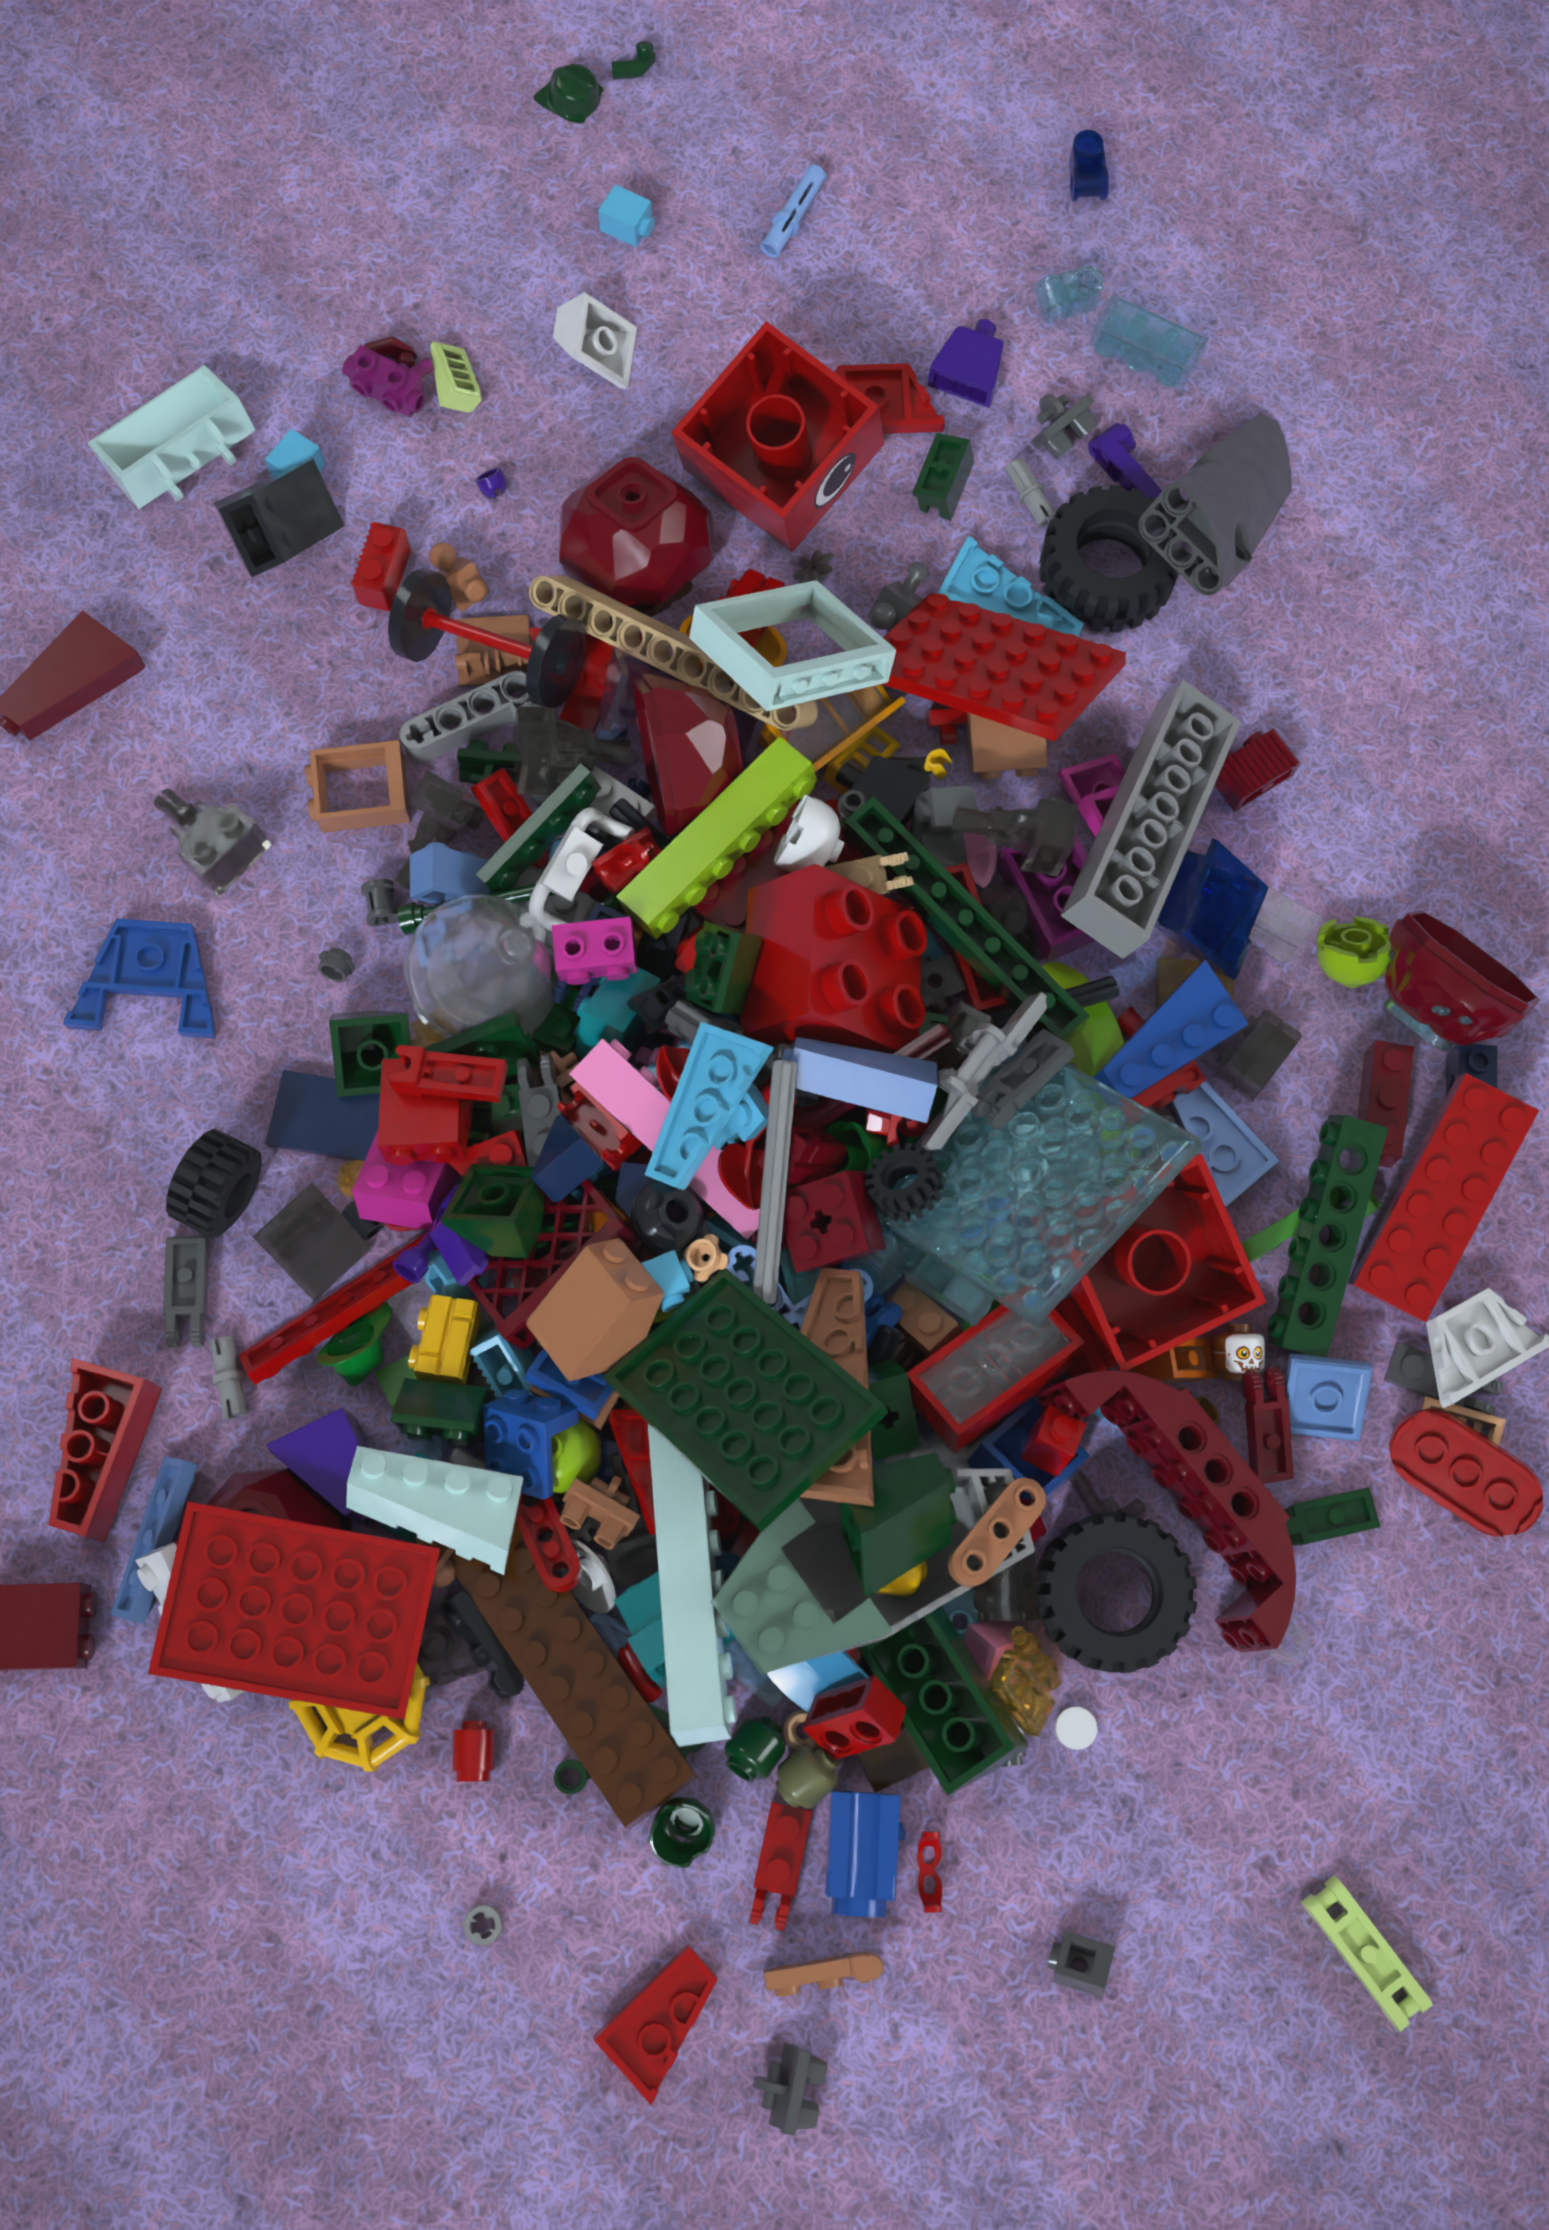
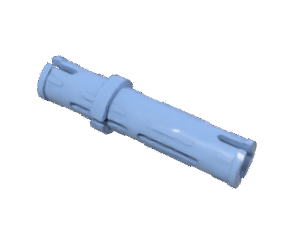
(776, 238)

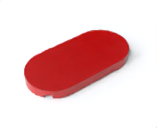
(1466, 1472)

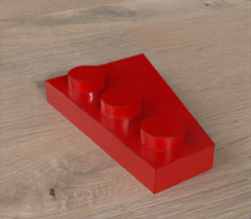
(653, 2024)

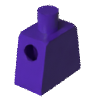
(969, 363)

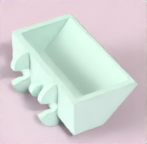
(173, 437)

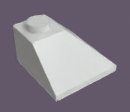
(596, 338)

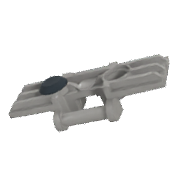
(985, 1049)

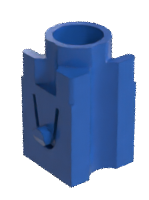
(862, 1852)

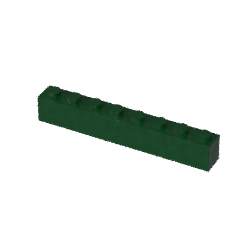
(964, 921)

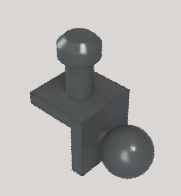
(898, 599)

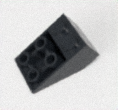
(279, 517)

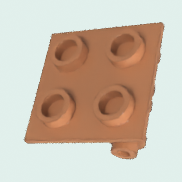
(480, 663)

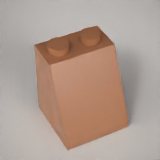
(1001, 747)
(596, 1310)

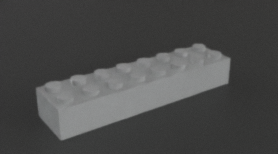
(1151, 820)

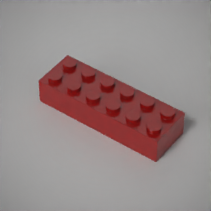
(1443, 1196)

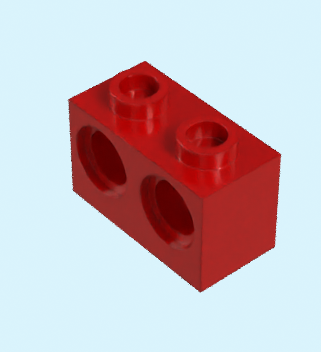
(855, 1718)

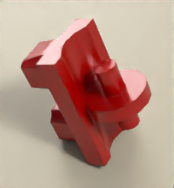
(626, 860)
(890, 1126)

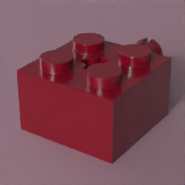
(822, 1244)

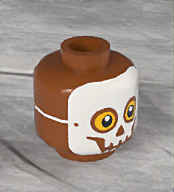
(1238, 1351)

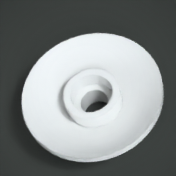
(595, 1587)

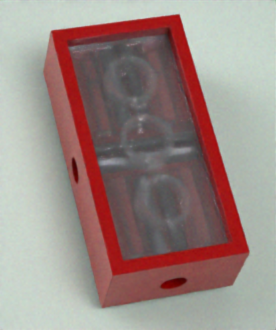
(990, 1372)

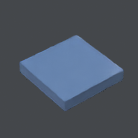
(1327, 1396)

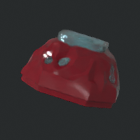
(1450, 985)

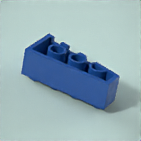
(1177, 1032)

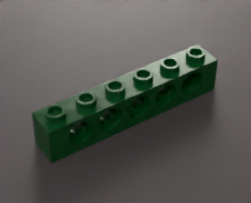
(1344, 1221)

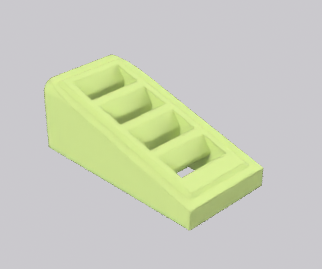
(461, 398)

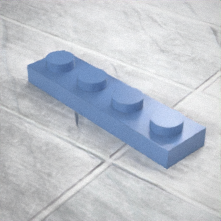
(157, 1529)

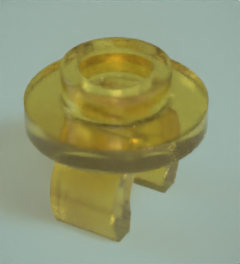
(348, 1175)

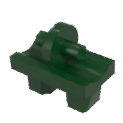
(478, 762)

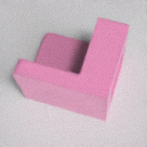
(988, 1642)

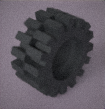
(915, 1196)

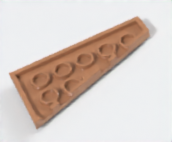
(838, 1328)

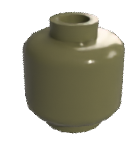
(806, 1776)

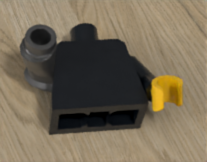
(891, 781)

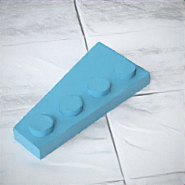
(991, 586)
(706, 1096)

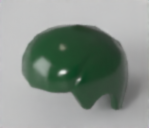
(665, 1825)

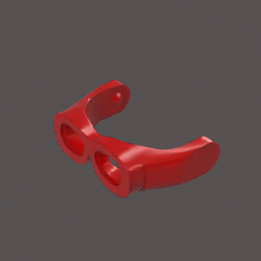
(930, 1902)

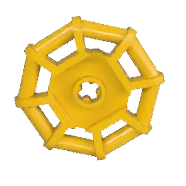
(362, 1727)

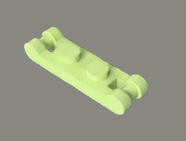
(1367, 1953)

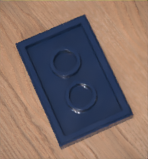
(317, 1122)

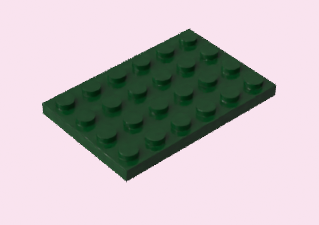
(745, 1398)

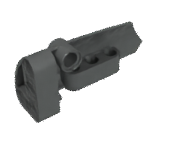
(1230, 506)

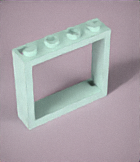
(862, 665)

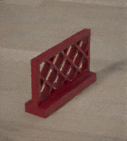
(514, 1326)

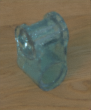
(1066, 295)

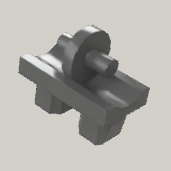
(1078, 417)
(786, 2086)

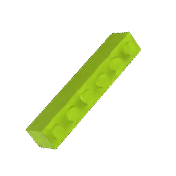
(717, 838)

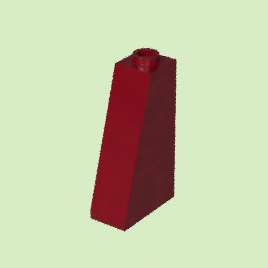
(67, 676)

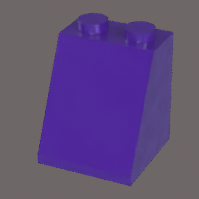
(324, 1456)

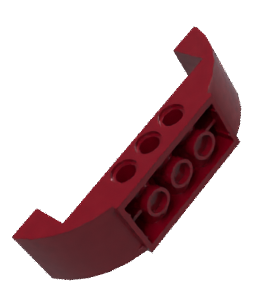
(1211, 1490)

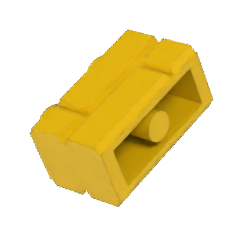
(446, 1339)

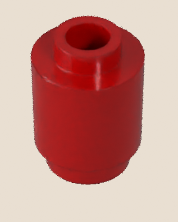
(473, 1751)

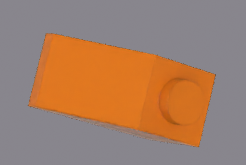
(1182, 1363)

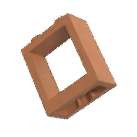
(356, 757)

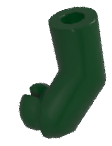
(637, 65)

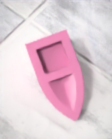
(980, 858)

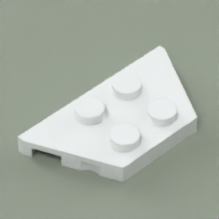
(1478, 1344)

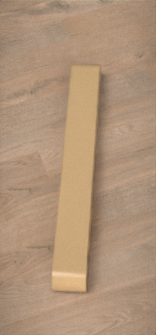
(655, 645)

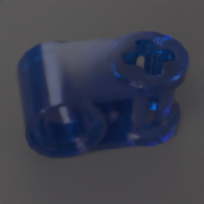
(1088, 166)

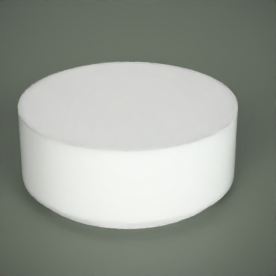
(1075, 1728)

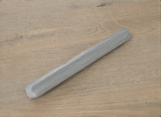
(774, 1179)

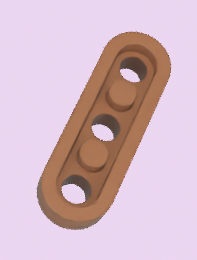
(984, 1544)

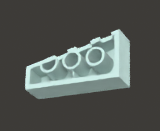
(438, 1501)

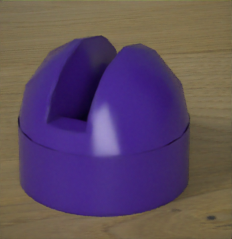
(491, 481)

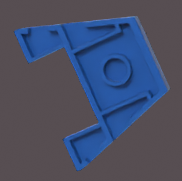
(147, 961)

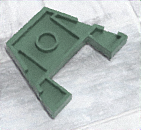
(776, 1611)

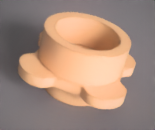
(698, 1249)

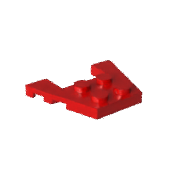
(633, 1442)

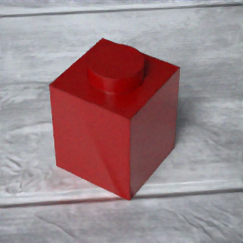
(1053, 1441)

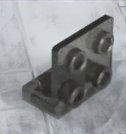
(312, 1242)

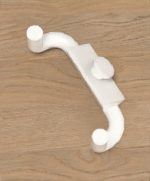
(572, 862)

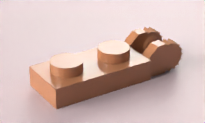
(826, 1972)

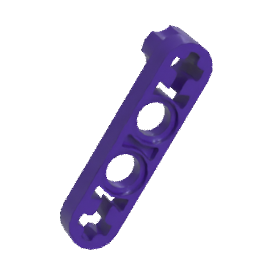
(1112, 453)

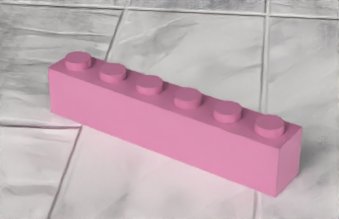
(642, 1109)

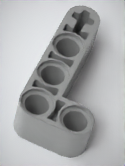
(465, 711)

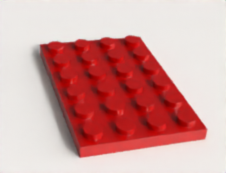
(998, 665)
(294, 1610)

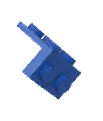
(520, 1440)

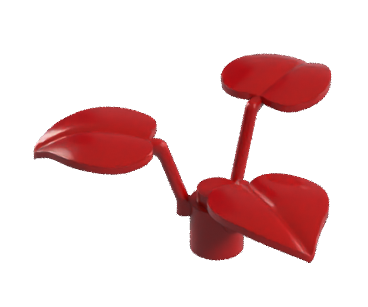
(736, 1164)

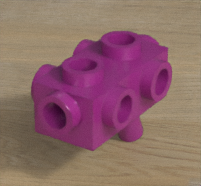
(386, 381)

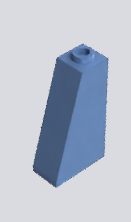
(865, 1077)

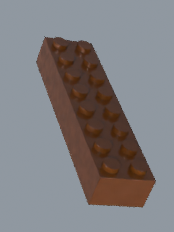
(579, 1684)

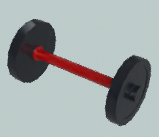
(422, 617)

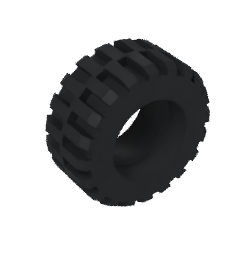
(1091, 596)
(1169, 1579)

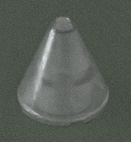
(479, 963)

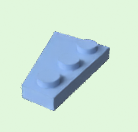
(1229, 1146)

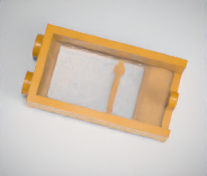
(838, 723)

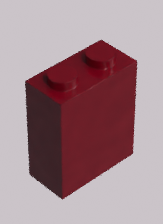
(46, 1626)

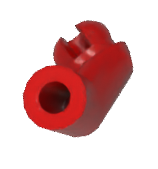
(637, 1674)

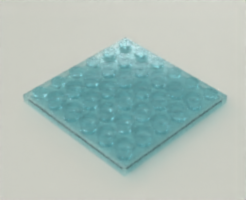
(1047, 1191)

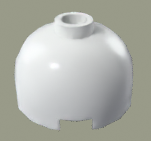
(810, 837)

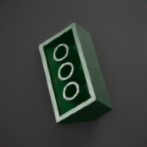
(947, 1699)

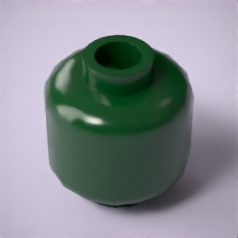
(754, 1748)

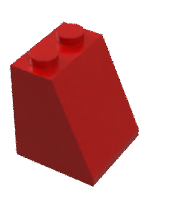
(421, 1126)

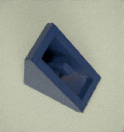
(564, 1161)

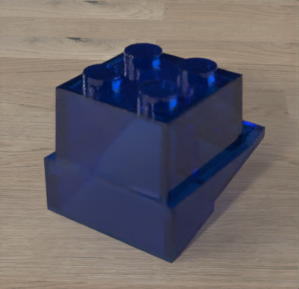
(1213, 908)

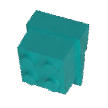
(643, 1615)

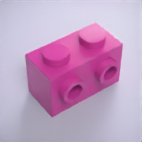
(594, 950)

